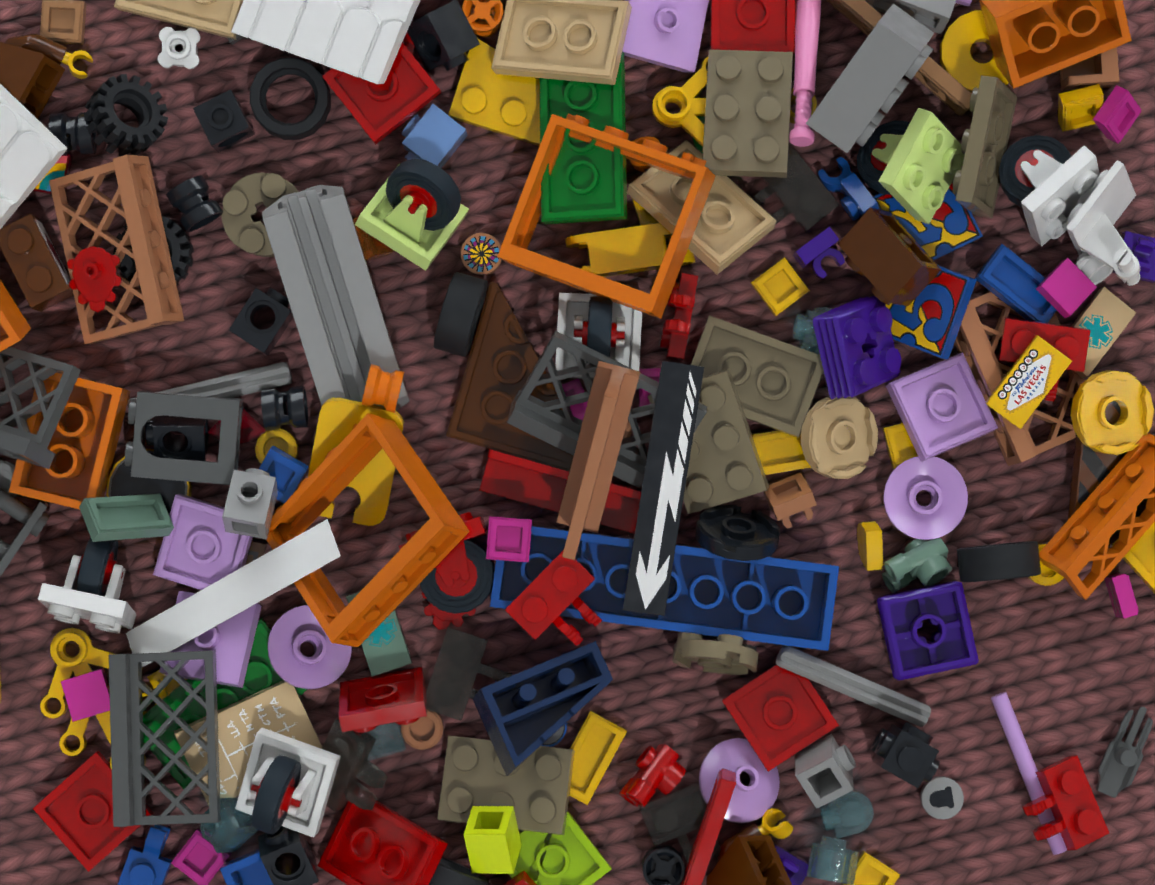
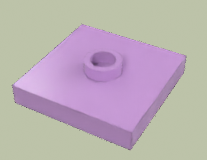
(666, 32)
(941, 407)
(198, 546)
(232, 644)

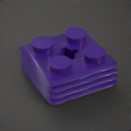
(856, 347)
(950, 646)

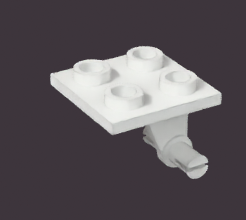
(1092, 223)

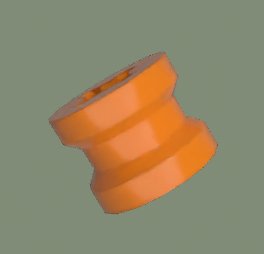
(481, 10)
(382, 388)

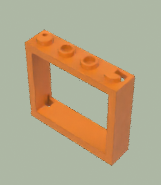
(650, 153)
(411, 563)

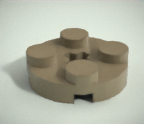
(240, 207)
(722, 656)

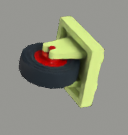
(912, 162)
(415, 211)

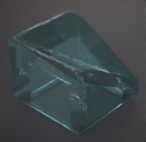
(388, 741)

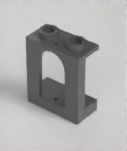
(158, 404)

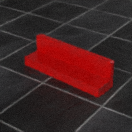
(545, 487)

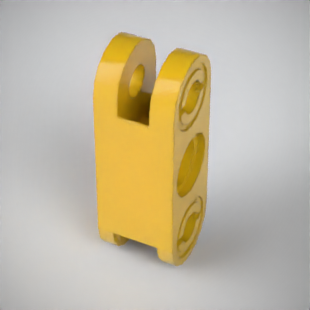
(625, 249)

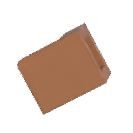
(1098, 69)

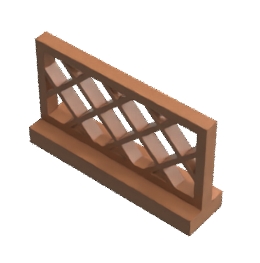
(144, 234)
(988, 372)
(596, 452)

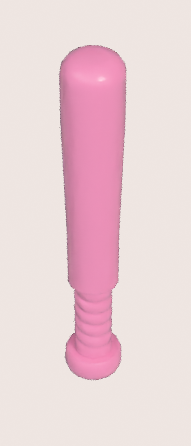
(806, 50)

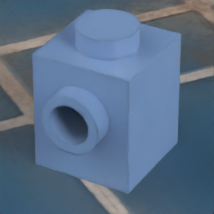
(433, 137)

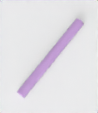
(1024, 762)

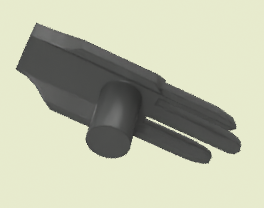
(1121, 758)

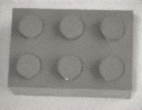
(872, 80)

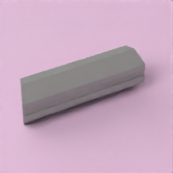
(330, 291)

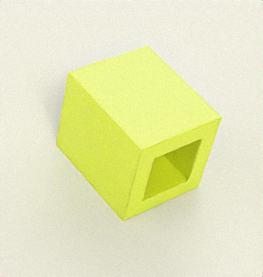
(492, 839)

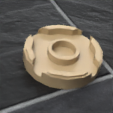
(839, 437)

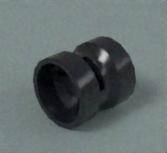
(73, 132)
(193, 201)
(275, 409)
(663, 871)

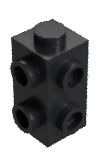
(906, 753)

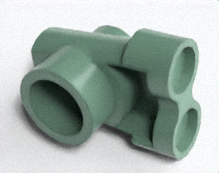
(921, 560)

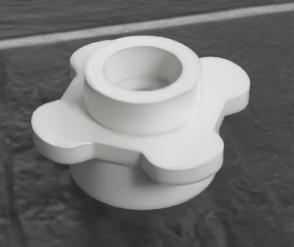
(185, 58)
(1093, 268)

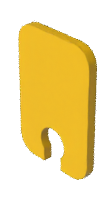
(376, 479)

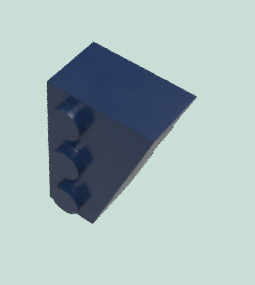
(537, 702)

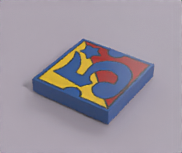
(948, 230)
(934, 315)

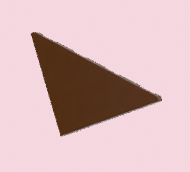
(493, 376)

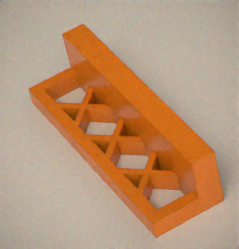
(1106, 509)

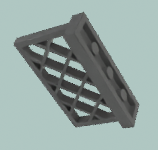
(561, 428)
(20, 442)
(129, 745)

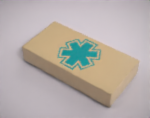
(1106, 319)

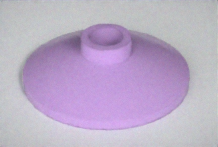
(947, 495)
(291, 665)
(749, 801)

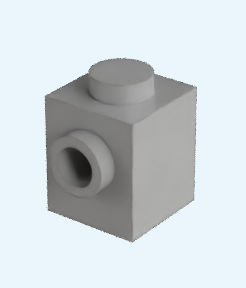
(250, 503)
(825, 770)

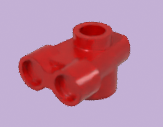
(656, 770)

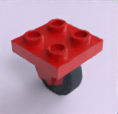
(463, 576)

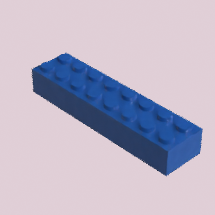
(706, 596)

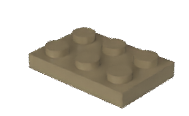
(748, 113)
(984, 146)
(770, 376)
(723, 452)
(535, 788)

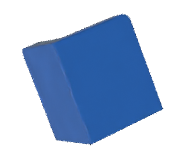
(246, 870)

